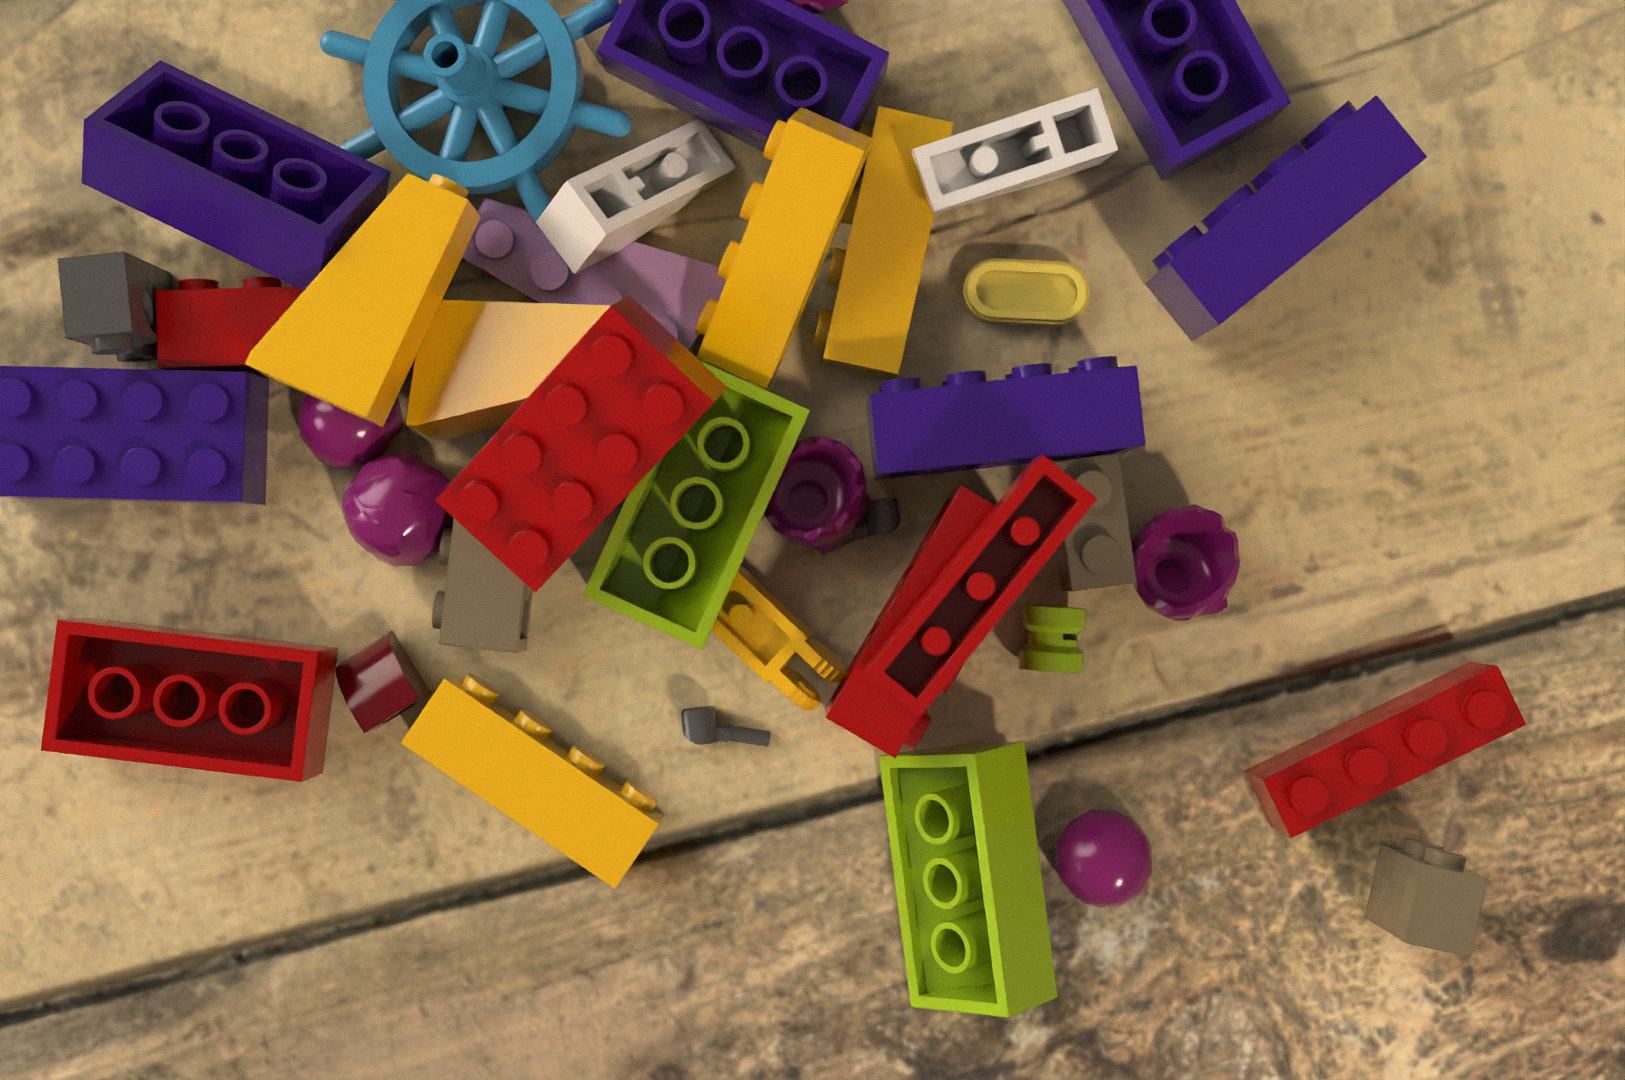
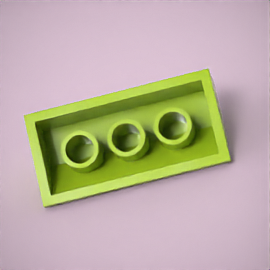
(698, 513)
(968, 878)

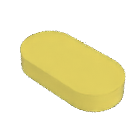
(1025, 292)

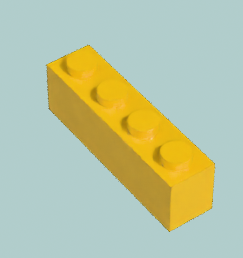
(782, 246)
(884, 251)
(533, 777)

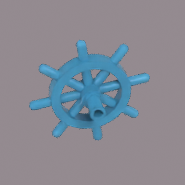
(476, 86)

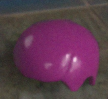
(342, 437)
(1103, 858)

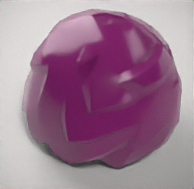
(819, 494)
(395, 509)
(1185, 562)

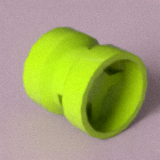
(1052, 639)

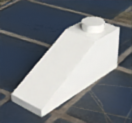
(1016, 152)
(632, 194)

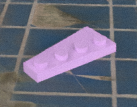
(524, 259)

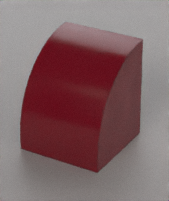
(380, 683)

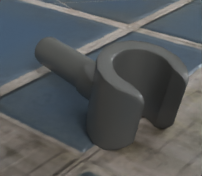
(880, 518)
(701, 728)

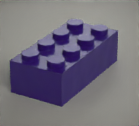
(743, 62)
(1181, 73)
(229, 173)
(1295, 208)
(1004, 421)
(133, 435)

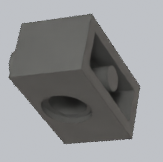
(112, 303)

